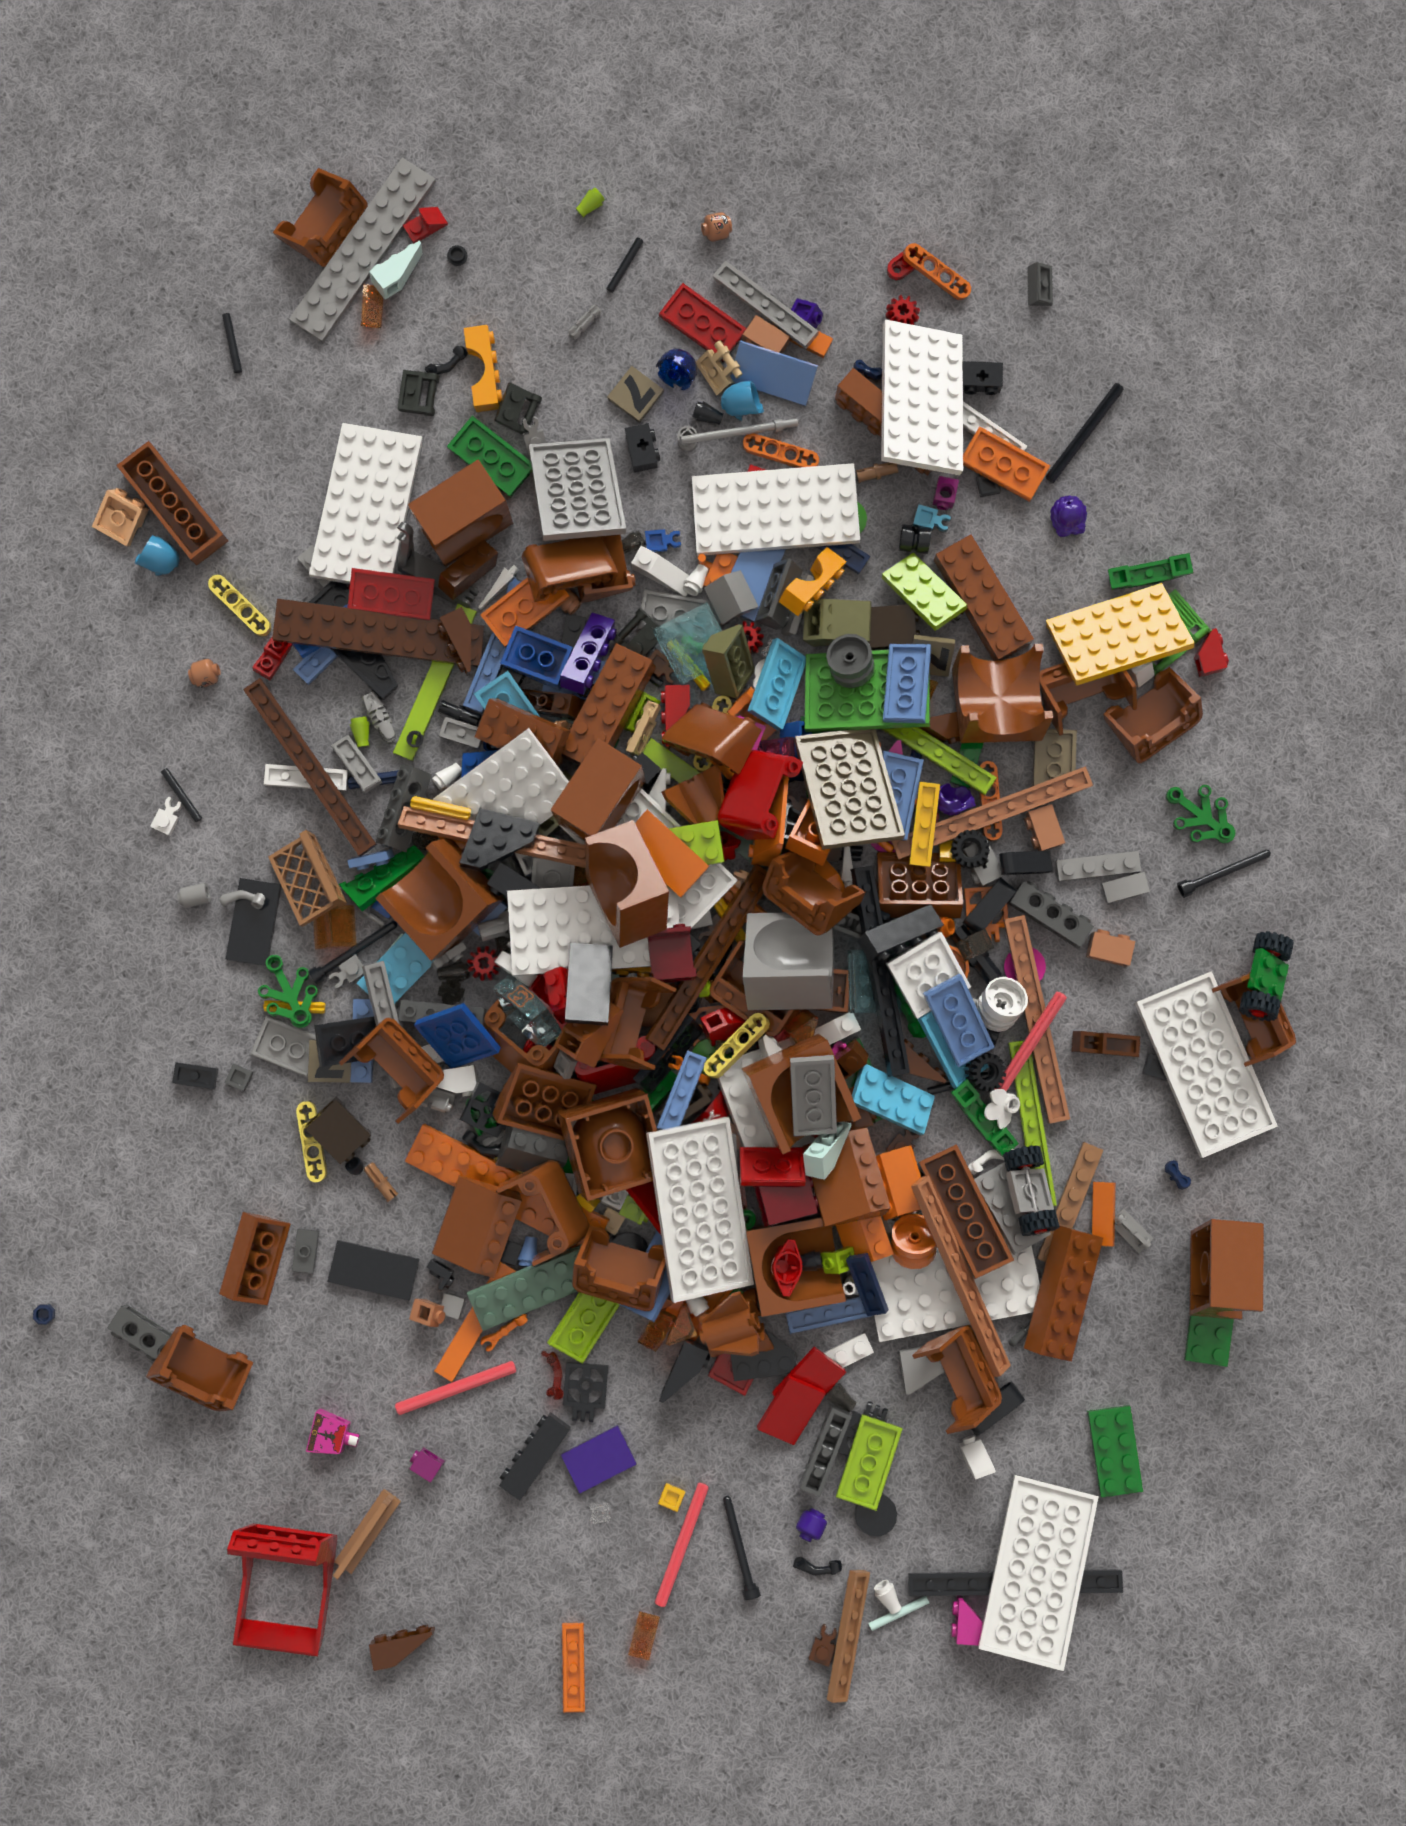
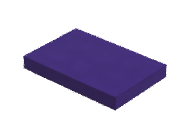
(598, 1459)

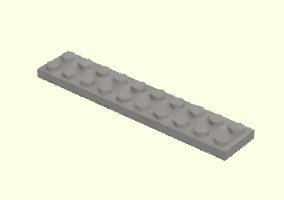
(362, 250)

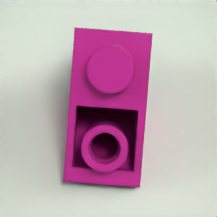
(967, 1623)

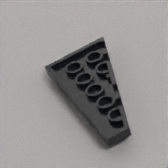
(366, 666)

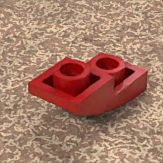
(272, 658)

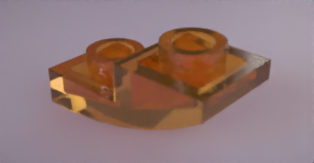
(371, 307)
(656, 1331)
(644, 1635)

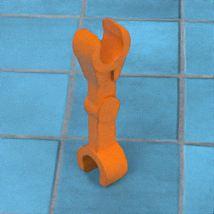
(704, 1079)
(504, 1330)

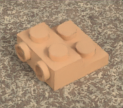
(120, 516)

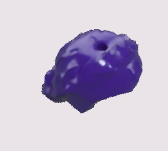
(1068, 516)
(954, 800)

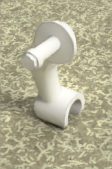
(975, 1166)

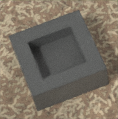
(238, 1077)

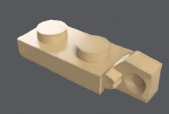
(643, 729)

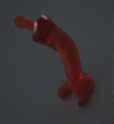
(553, 1360)

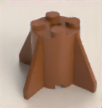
(698, 797)
(735, 1327)

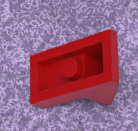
(425, 224)

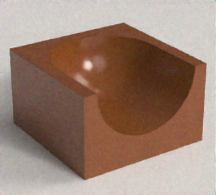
(461, 512)
(598, 791)
(626, 883)
(440, 900)
(771, 1089)
(609, 1143)
(1226, 1269)
(813, 1287)

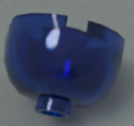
(678, 368)

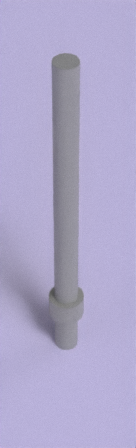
(776, 426)

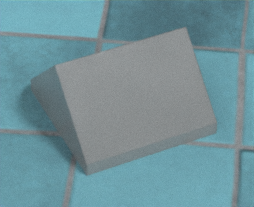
(730, 596)

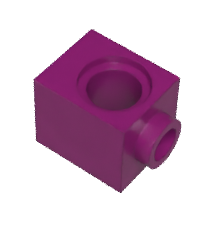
(949, 485)
(425, 1464)

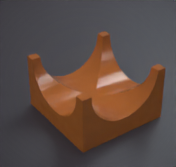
(999, 698)

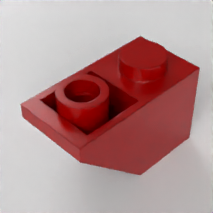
(1210, 656)

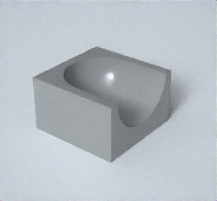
(786, 964)

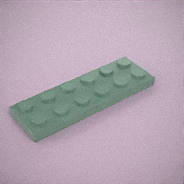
(524, 1290)

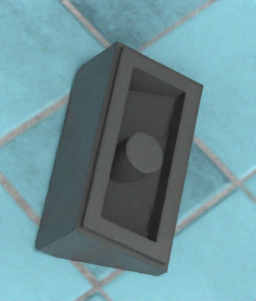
(1040, 285)

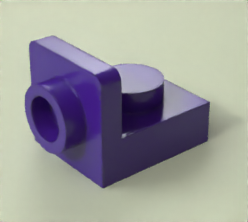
(808, 311)

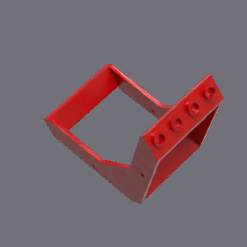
(290, 1547)

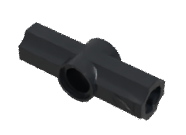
(983, 964)

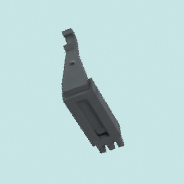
(417, 565)

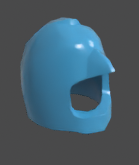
(741, 400)
(158, 556)

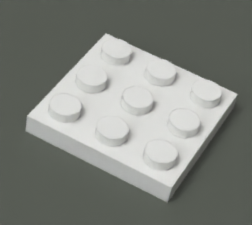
(923, 969)

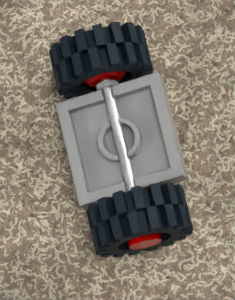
(1030, 1191)

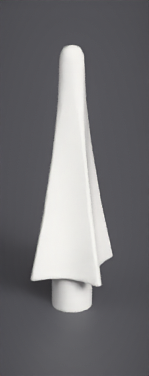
(501, 584)
(846, 866)

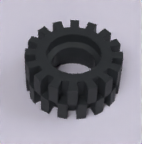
(979, 840)
(995, 1074)

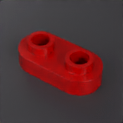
(900, 263)

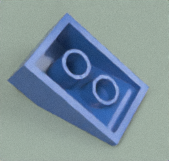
(536, 656)

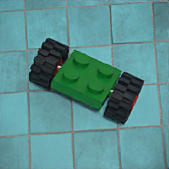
(1267, 976)

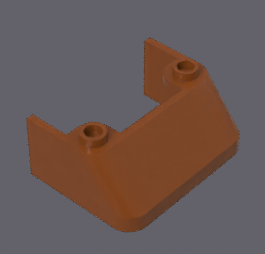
(1059, 690)
(729, 991)
(634, 997)
(1267, 1037)
(509, 1052)
(402, 1061)
(561, 1201)
(968, 1375)

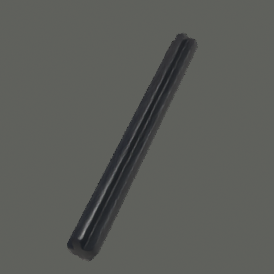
(1084, 432)

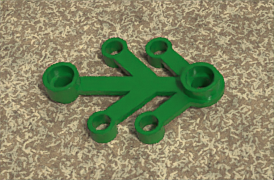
(1203, 816)
(290, 995)

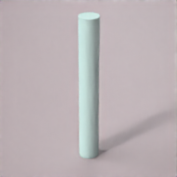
(875, 1624)

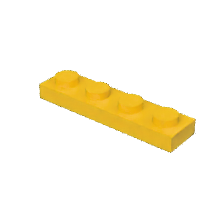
(924, 824)

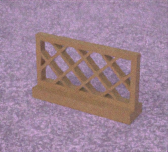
(323, 873)
(366, 1533)

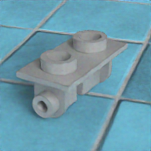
(440, 1100)
(1132, 1231)

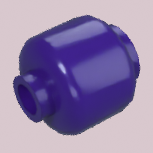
(811, 1525)

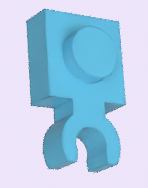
(928, 517)

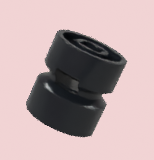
(915, 539)

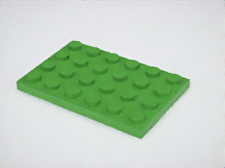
(843, 708)

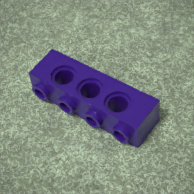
(588, 653)

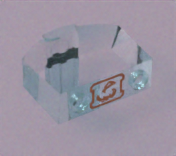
(527, 1011)

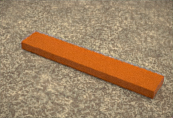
(466, 1336)

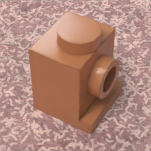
(427, 1313)

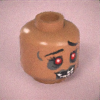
(716, 226)
(204, 673)

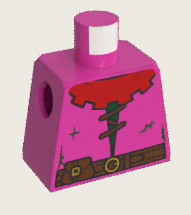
(330, 1434)

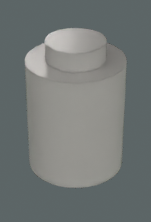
(194, 895)

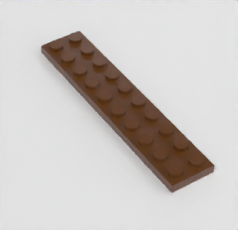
(367, 632)

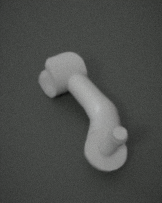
(257, 899)

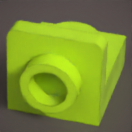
(632, 1211)
(835, 1261)

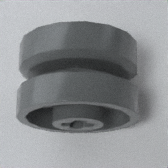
(850, 660)

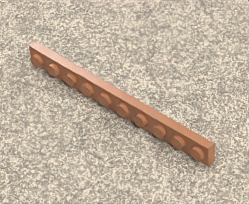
(1003, 808)
(460, 829)
(1044, 1052)
(961, 1275)

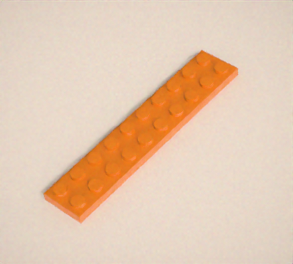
(449, 1158)

